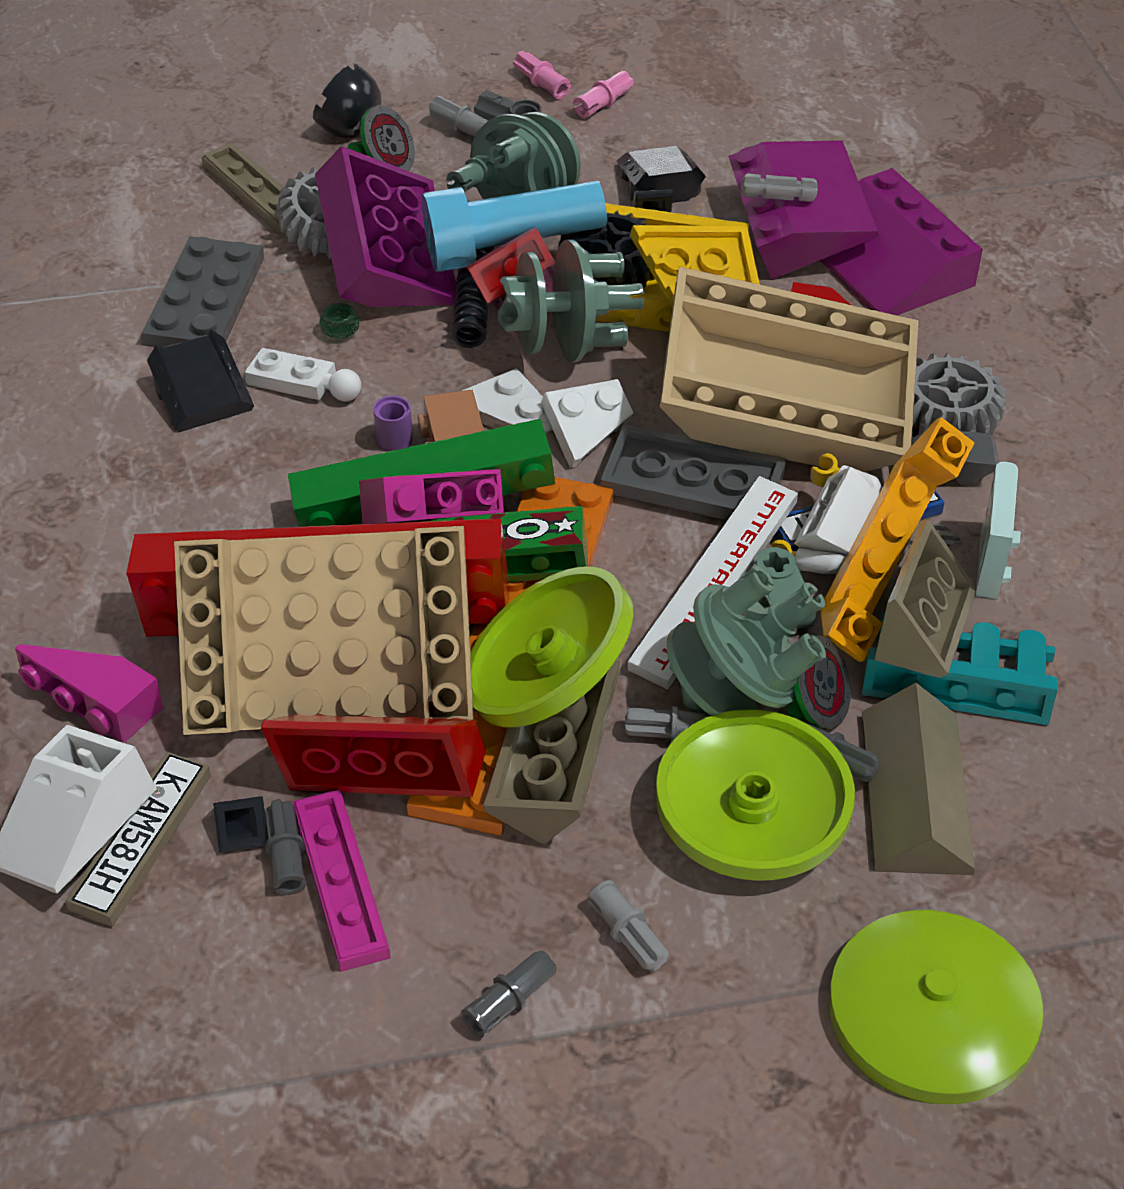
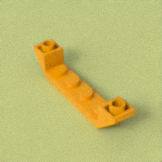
(885, 534)

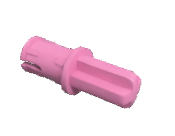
(542, 74)
(602, 94)

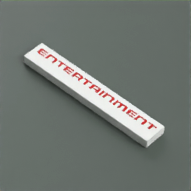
(723, 563)

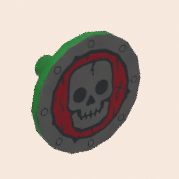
(385, 138)
(823, 690)

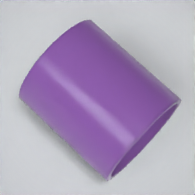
(392, 423)

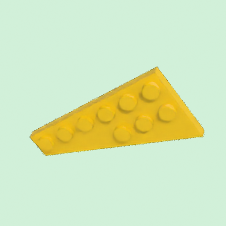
(707, 249)

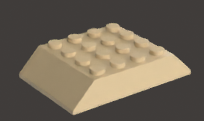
(788, 373)

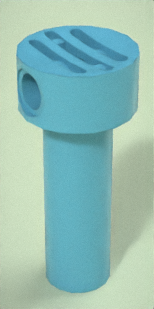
(460, 227)

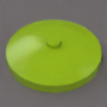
(549, 646)
(755, 794)
(935, 1007)

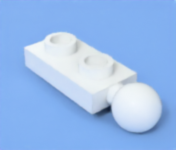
(301, 376)

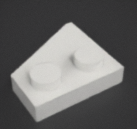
(509, 401)
(586, 416)

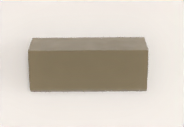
(926, 607)
(550, 764)
(920, 787)

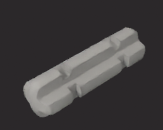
(779, 187)

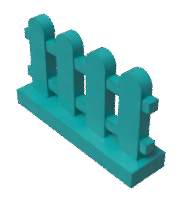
(980, 683)

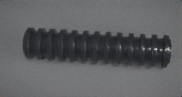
(470, 309)

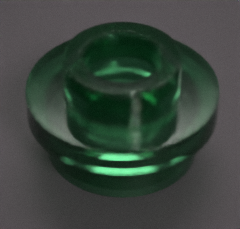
(339, 321)

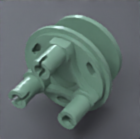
(519, 156)
(574, 301)
(740, 649)

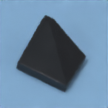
(654, 200)
(240, 824)

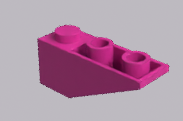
(431, 496)
(99, 687)

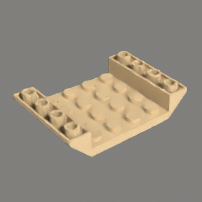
(323, 628)

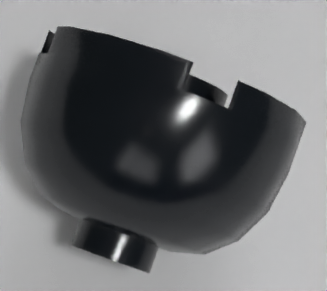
(347, 101)

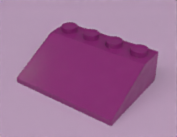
(797, 231)
(379, 233)
(915, 256)

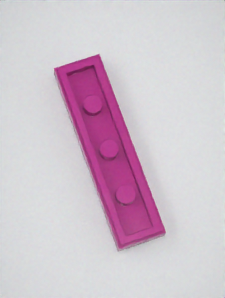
(341, 881)

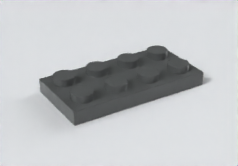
(203, 291)
(685, 471)

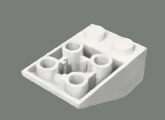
(71, 806)

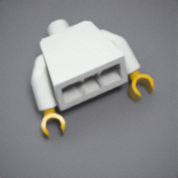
(834, 517)

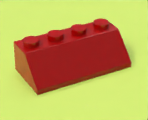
(377, 754)

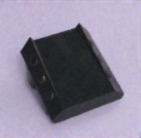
(661, 170)
(198, 381)

